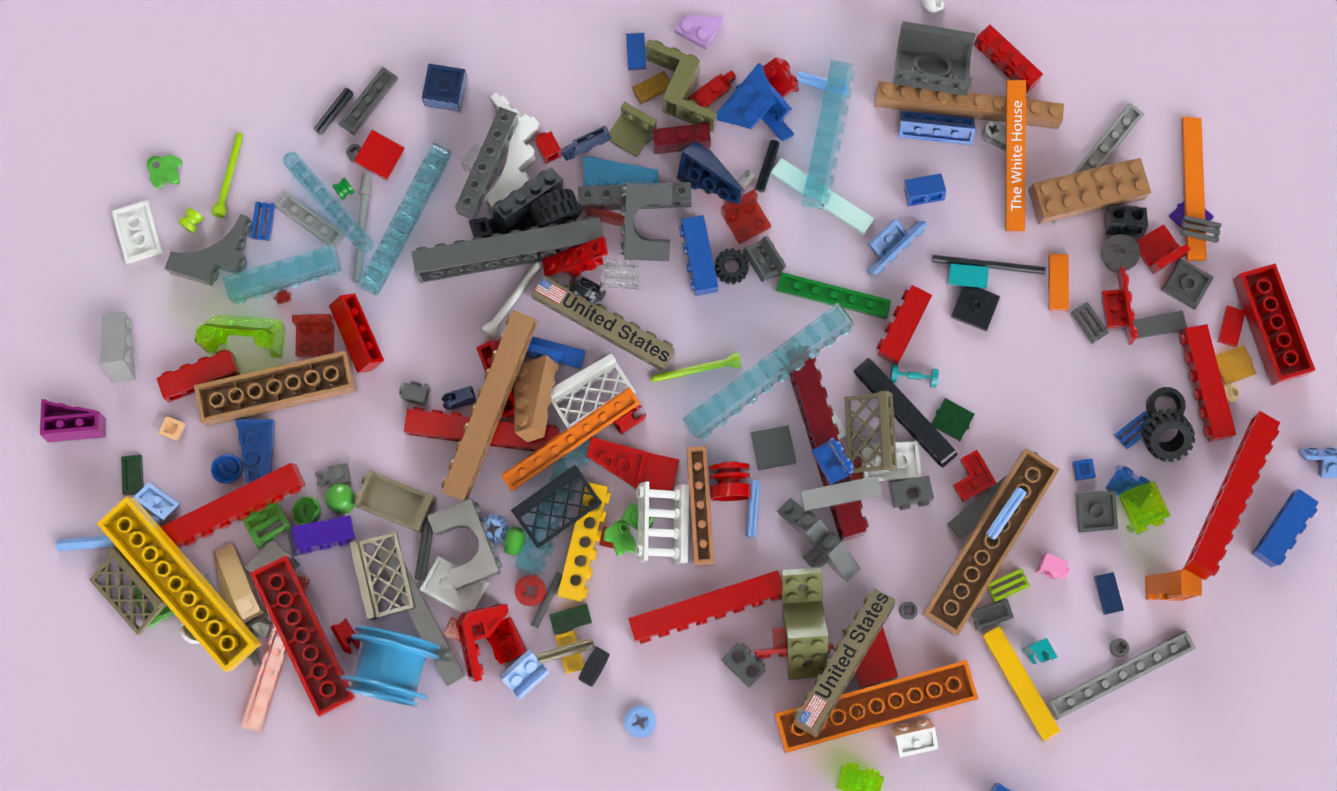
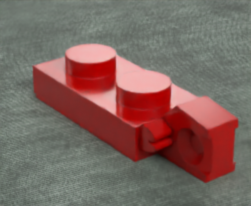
(713, 89)

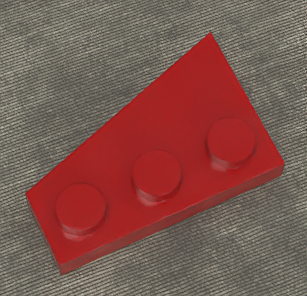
(619, 460)

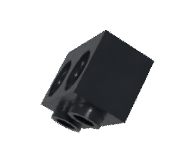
(1126, 220)

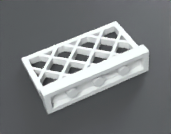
(582, 382)

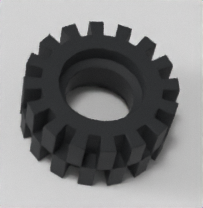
(729, 277)

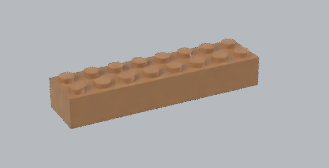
(275, 388)

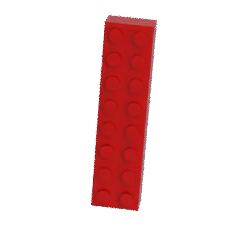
(302, 635)

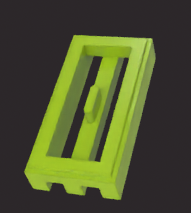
(1023, 579)

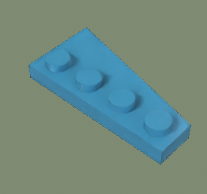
(605, 172)

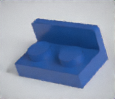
(832, 461)
(1124, 480)

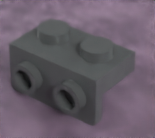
(765, 259)

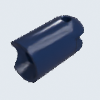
(459, 398)

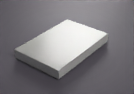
(137, 231)
(907, 462)
(440, 587)

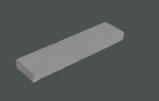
(309, 220)
(841, 493)

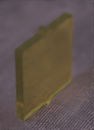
(1235, 365)

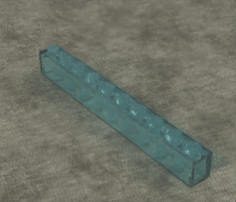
(769, 371)

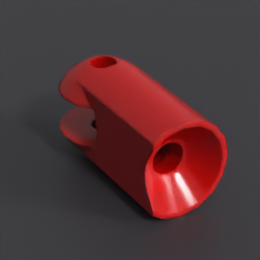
(628, 420)
(343, 634)

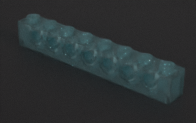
(537, 566)

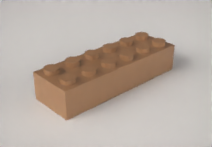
(1089, 190)

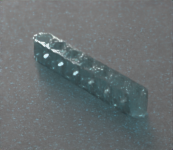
(321, 197)

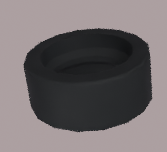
(1173, 393)
(594, 666)

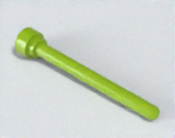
(219, 209)
(731, 361)

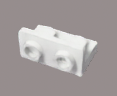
(915, 737)

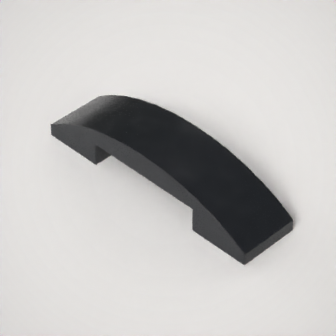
(486, 227)

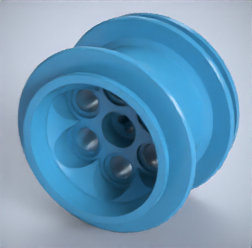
(390, 665)

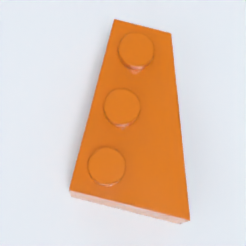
(1173, 586)

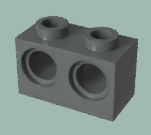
(740, 668)

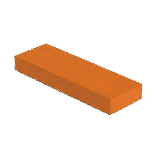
(1058, 281)

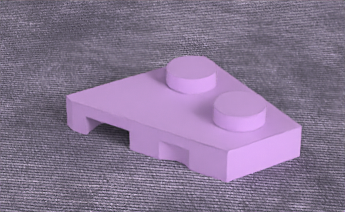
(698, 29)

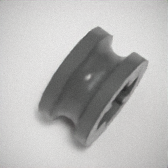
(351, 148)
(908, 616)
(1115, 652)

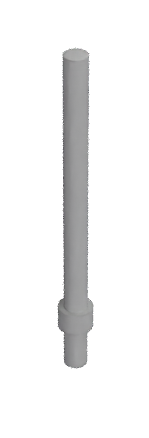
(365, 192)

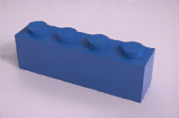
(699, 255)
(1285, 528)

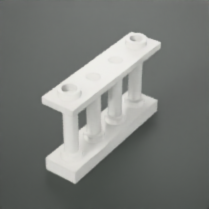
(679, 514)

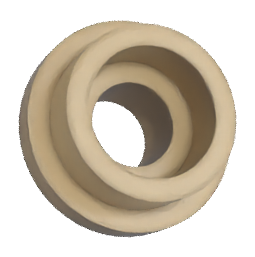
(1232, 392)

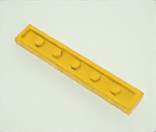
(1021, 683)

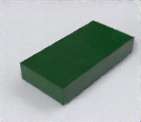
(132, 474)
(570, 618)

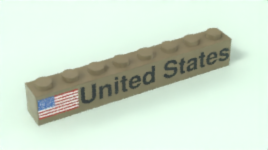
(603, 323)
(844, 663)

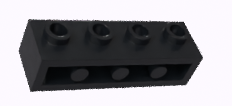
(517, 203)

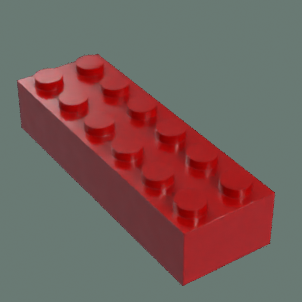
(1273, 324)

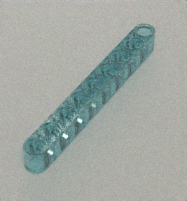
(405, 219)

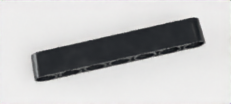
(907, 414)

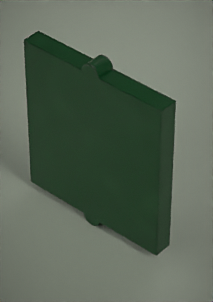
(952, 419)

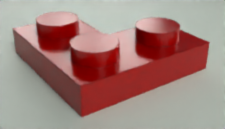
(978, 477)

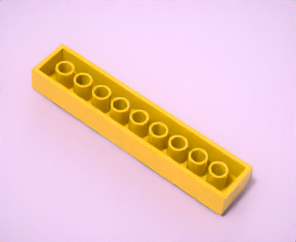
(179, 584)

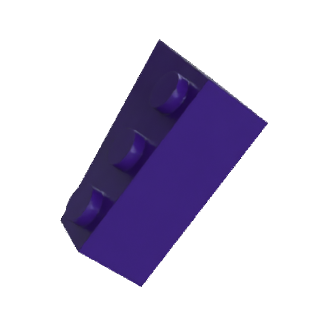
(321, 535)

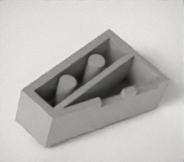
(117, 347)

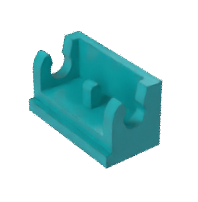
(967, 275)
(1041, 649)

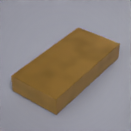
(651, 87)

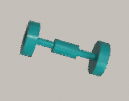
(914, 375)

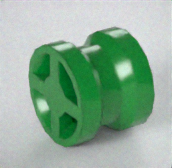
(343, 188)

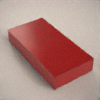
(1231, 326)

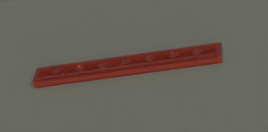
(267, 679)

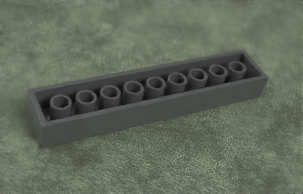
(502, 250)

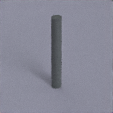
(546, 601)

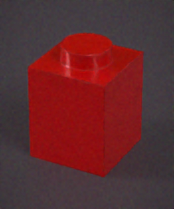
(548, 147)

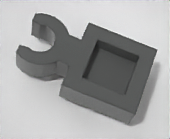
(336, 474)

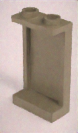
(394, 501)

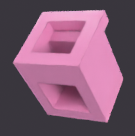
(1053, 566)

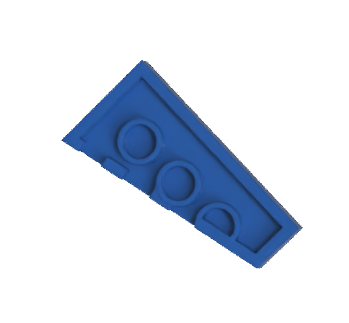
(256, 443)

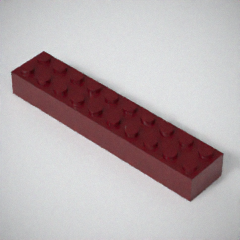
(820, 429)

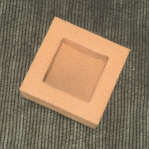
(172, 428)

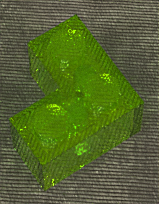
(853, 779)

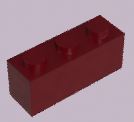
(680, 137)

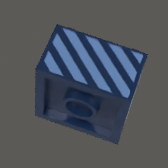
(444, 87)

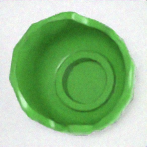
(340, 499)
(306, 510)

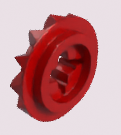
(532, 581)

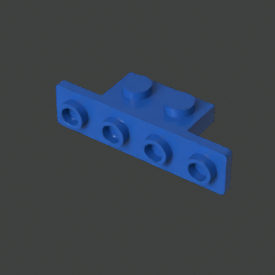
(775, 116)
(557, 352)

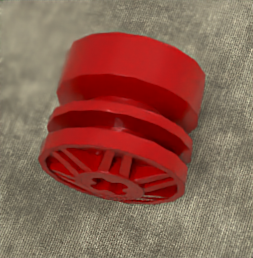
(730, 478)

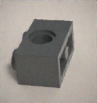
(920, 485)

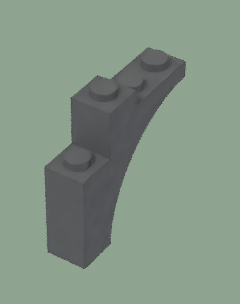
(224, 255)
(819, 536)

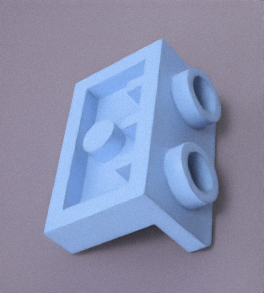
(156, 503)
(524, 674)

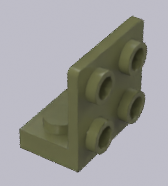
(632, 129)

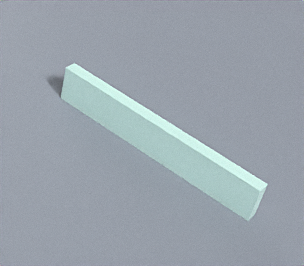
(837, 205)

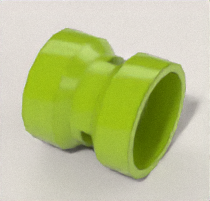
(190, 220)

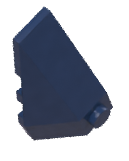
(706, 172)

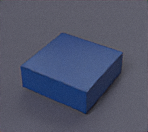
(1083, 469)

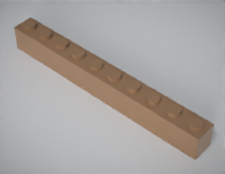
(971, 106)
(489, 406)

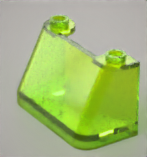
(265, 331)

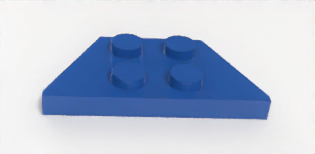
(748, 101)

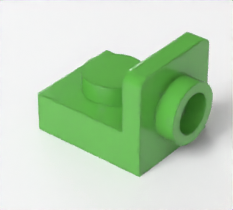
(630, 516)

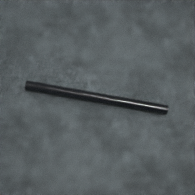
(991, 264)

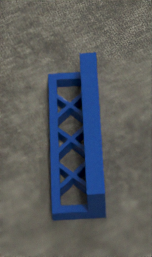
(936, 127)

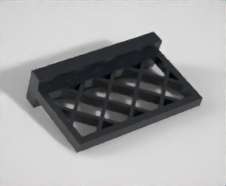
(547, 491)

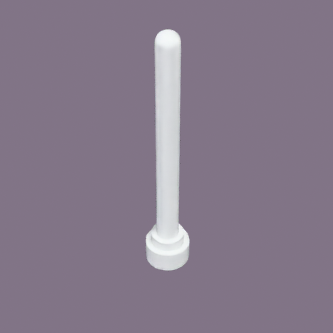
(491, 328)

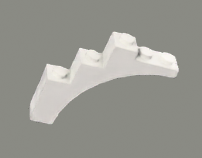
(518, 157)

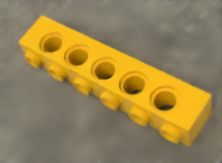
(579, 592)

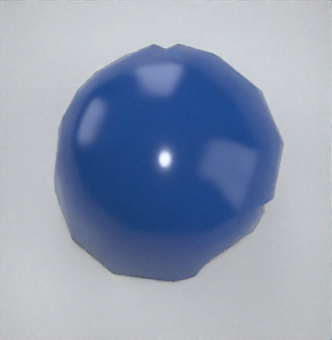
(226, 468)

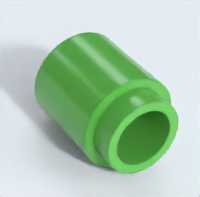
(514, 541)

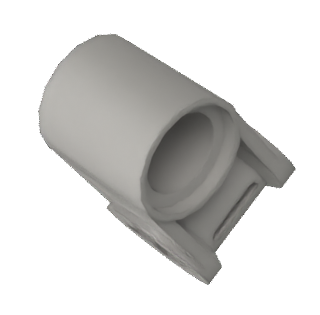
(998, 137)

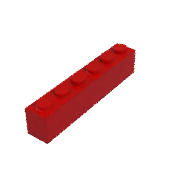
(1207, 383)

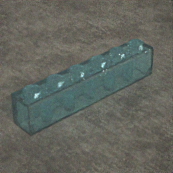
(282, 274)

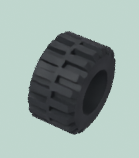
(555, 207)
(1178, 445)

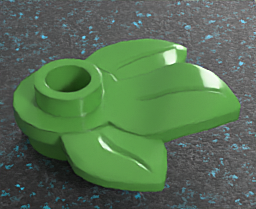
(165, 172)
(621, 537)

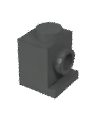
(414, 393)

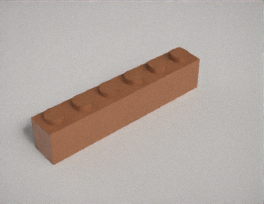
(700, 506)

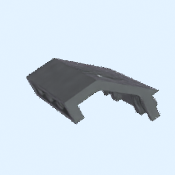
(933, 58)

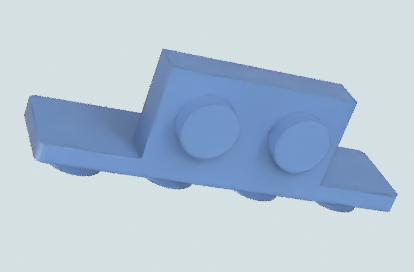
(891, 242)
(1328, 459)

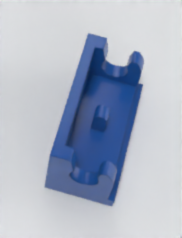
(924, 189)

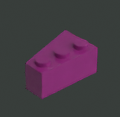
(69, 423)

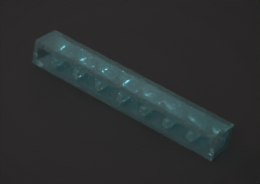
(827, 134)

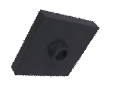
(975, 307)

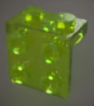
(1144, 507)

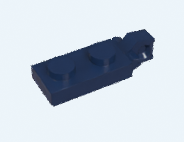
(586, 142)

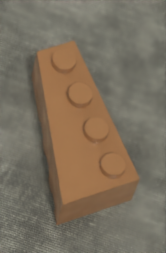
(533, 397)

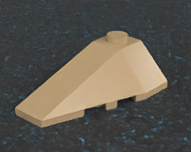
(236, 585)

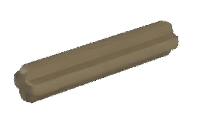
(565, 651)

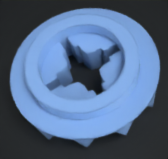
(500, 533)
(643, 712)

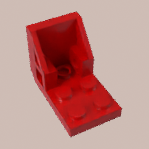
(486, 621)

